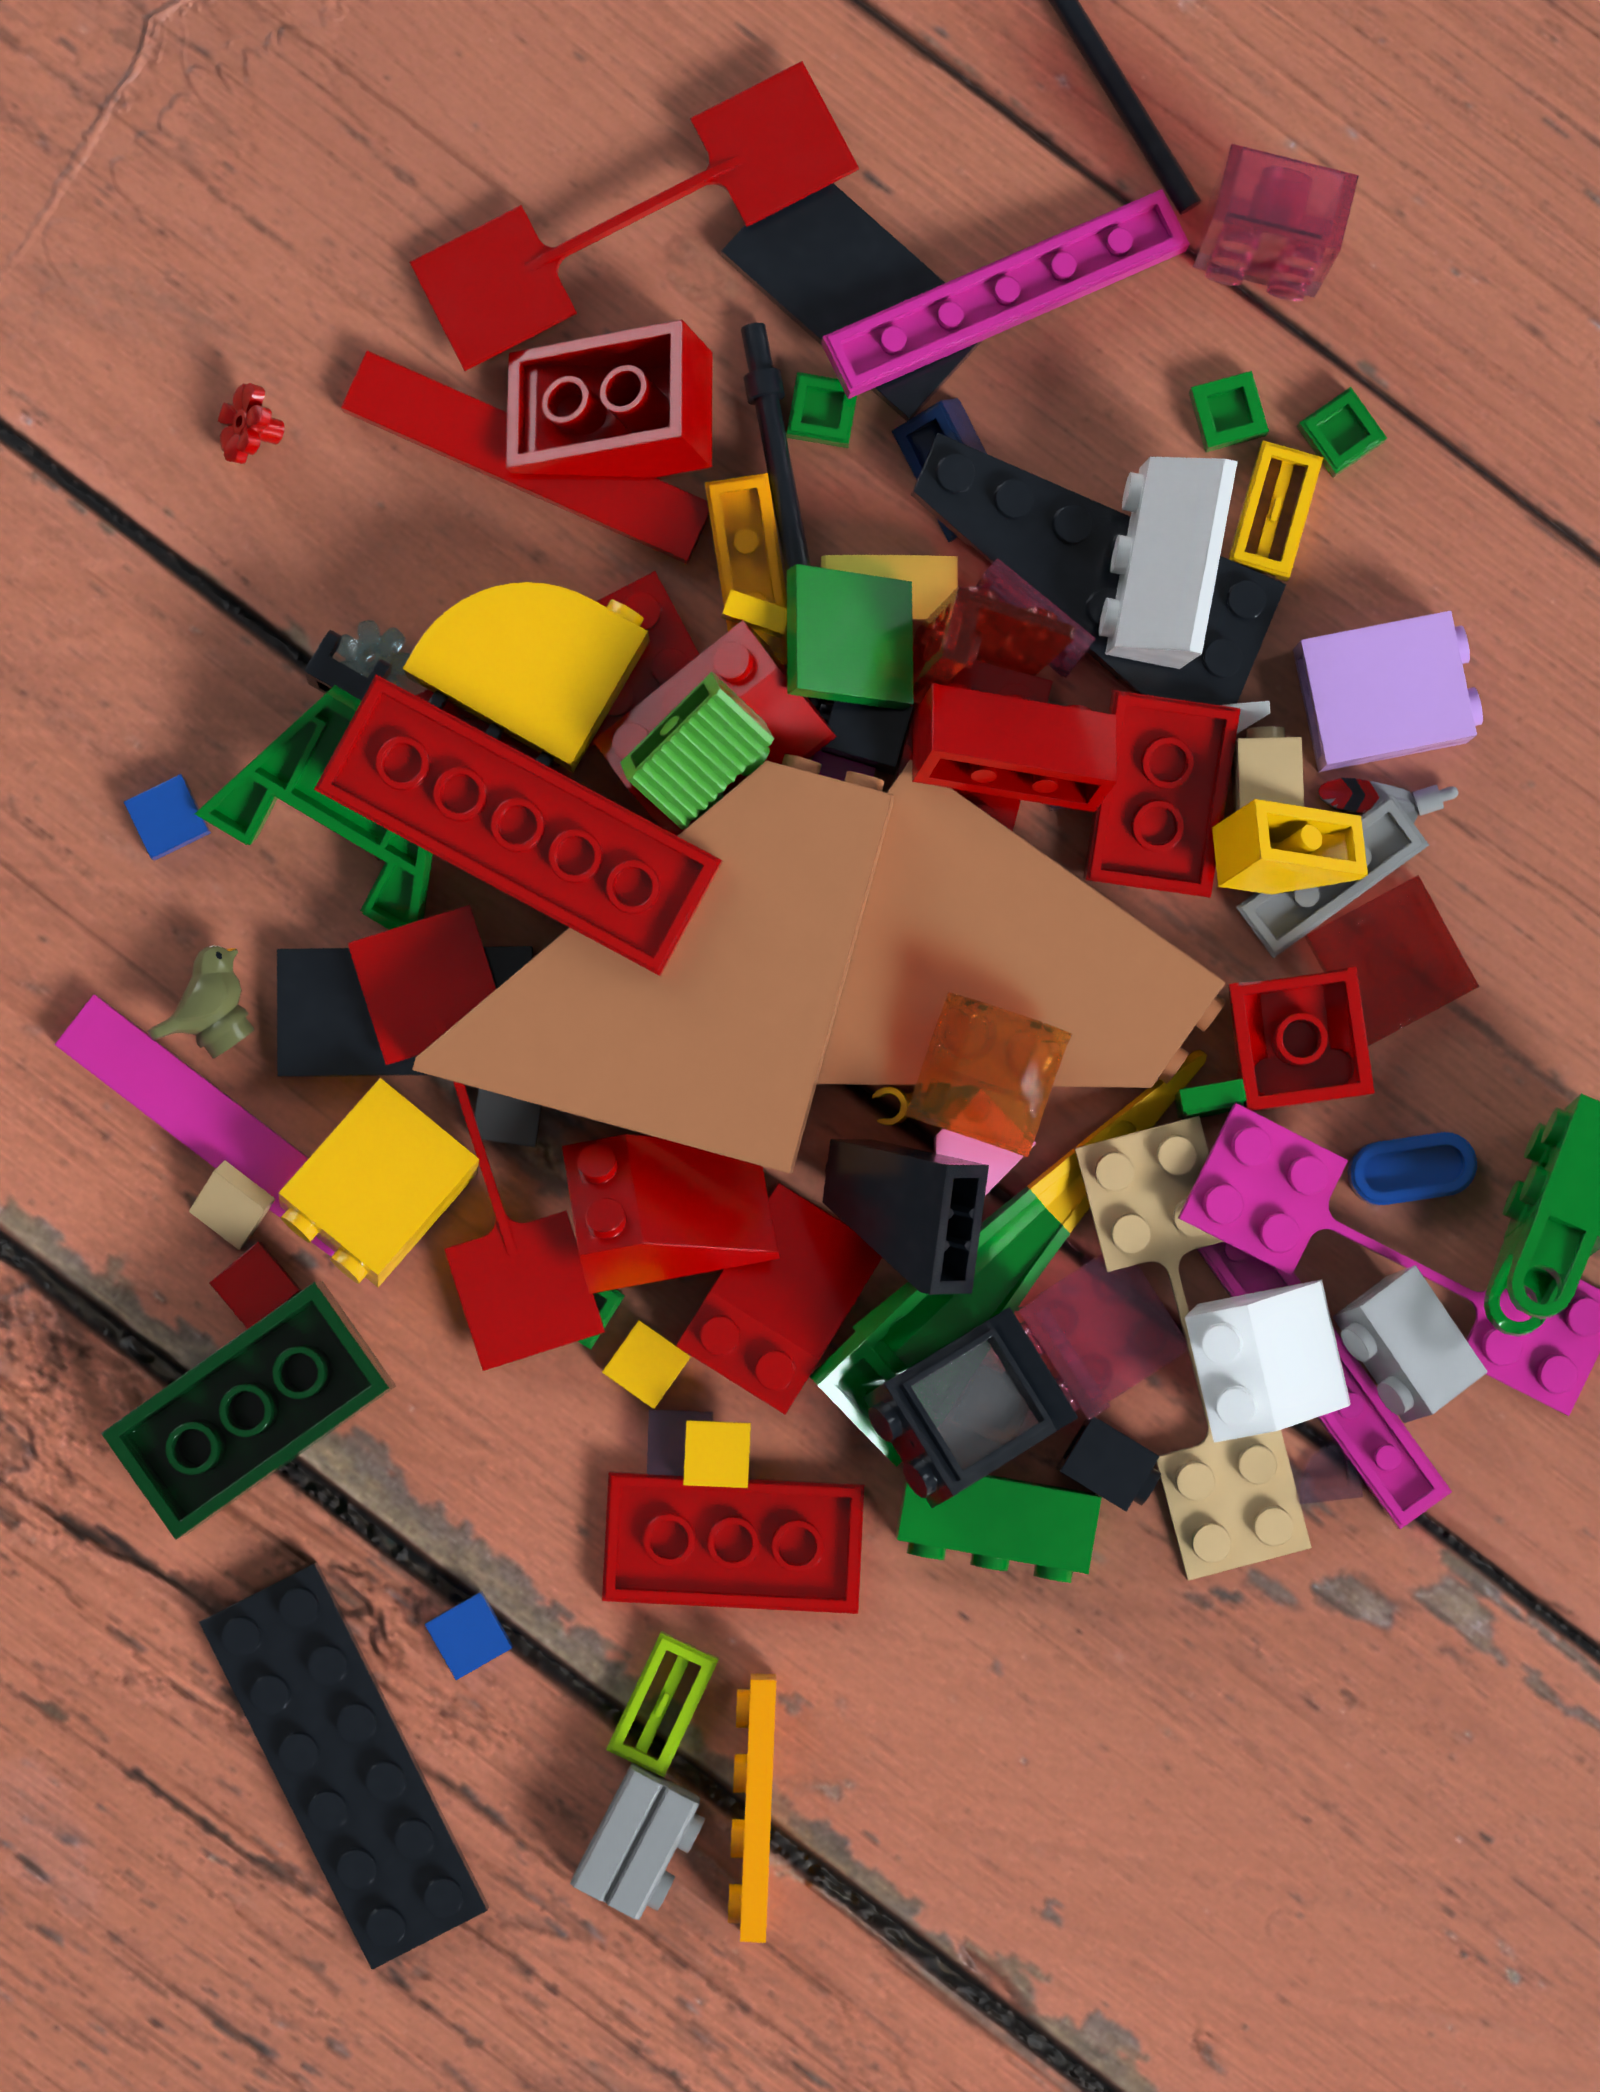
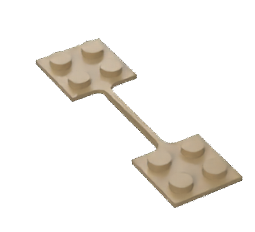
(1227, 1497)

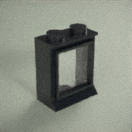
(969, 1408)

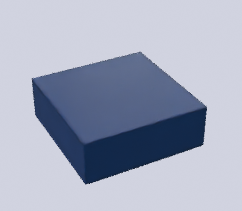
(167, 817)
(469, 1635)

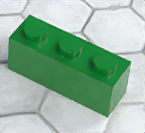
(1004, 1522)

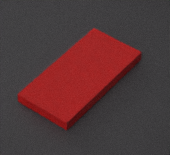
(732, 1546)

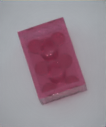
(1274, 223)

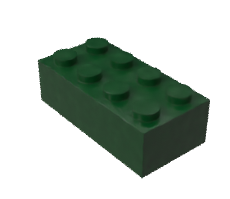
(248, 1409)

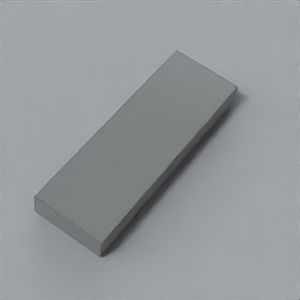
(1289, 916)

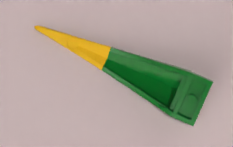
(1010, 1257)

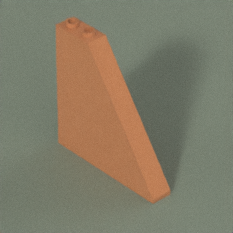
(1000, 922)
(741, 1016)

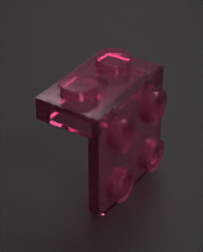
(1101, 1333)

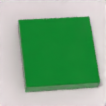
(849, 637)

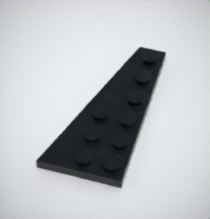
(1066, 552)

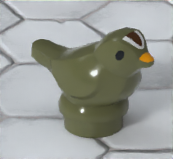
(210, 1004)

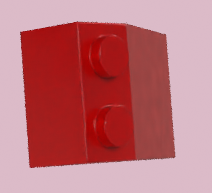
(612, 405)
(664, 1211)
(777, 1317)

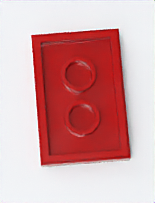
(1166, 794)

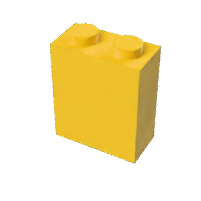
(376, 1184)

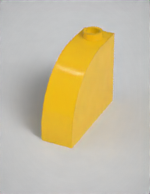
(532, 663)

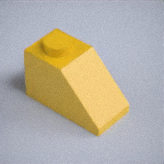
(1287, 848)

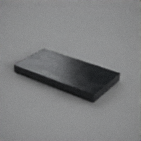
(833, 267)
(325, 1018)

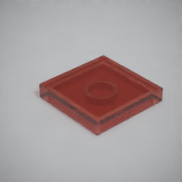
(1401, 957)

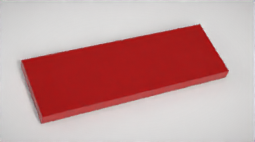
(518, 825)

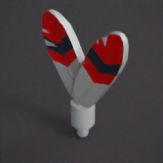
(1360, 795)

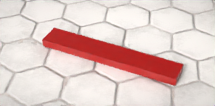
(477, 438)

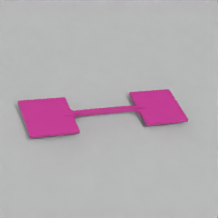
(1273, 1192)

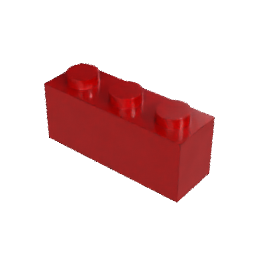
(1014, 747)

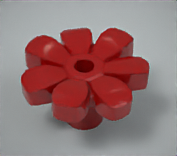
(247, 424)

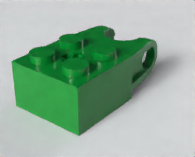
(1551, 1220)

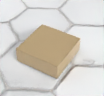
(232, 1205)

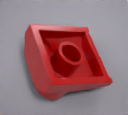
(1301, 1039)

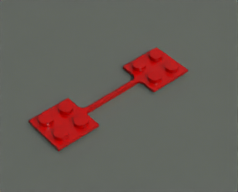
(762, 148)
(521, 1279)

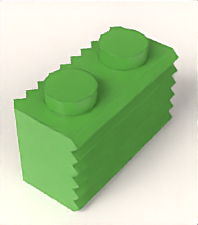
(698, 751)

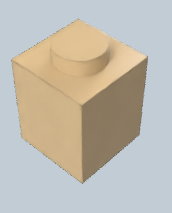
(1267, 768)

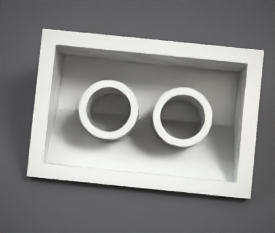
(1168, 559)

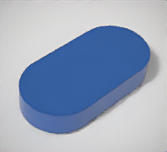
(1412, 1168)

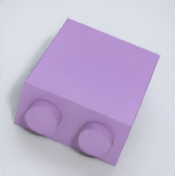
(1387, 690)

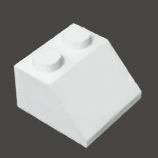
(1267, 1360)

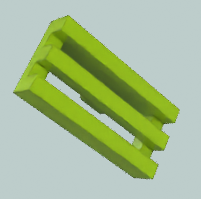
(685, 1654)

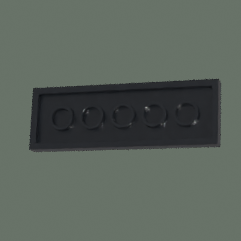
(344, 1765)

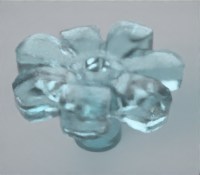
(372, 644)

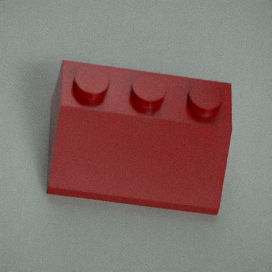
(755, 676)

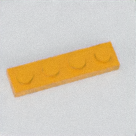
(752, 1835)

